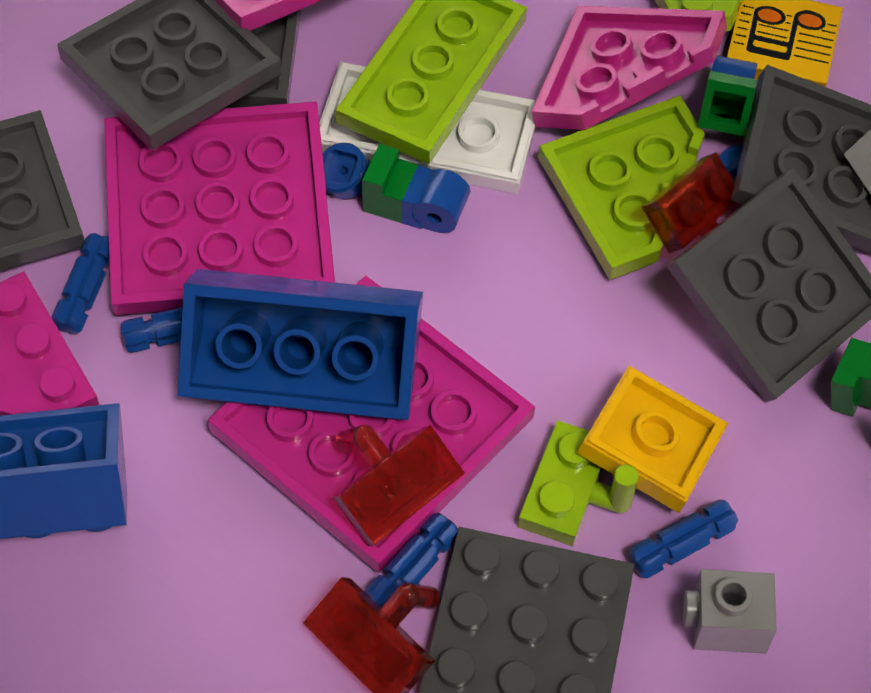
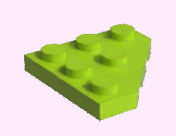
(615, 171)

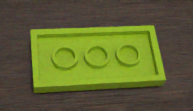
(429, 72)

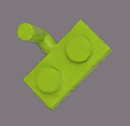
(567, 486)

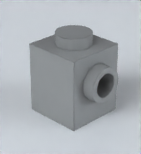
(731, 611)

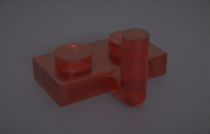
(691, 203)
(397, 480)
(370, 636)

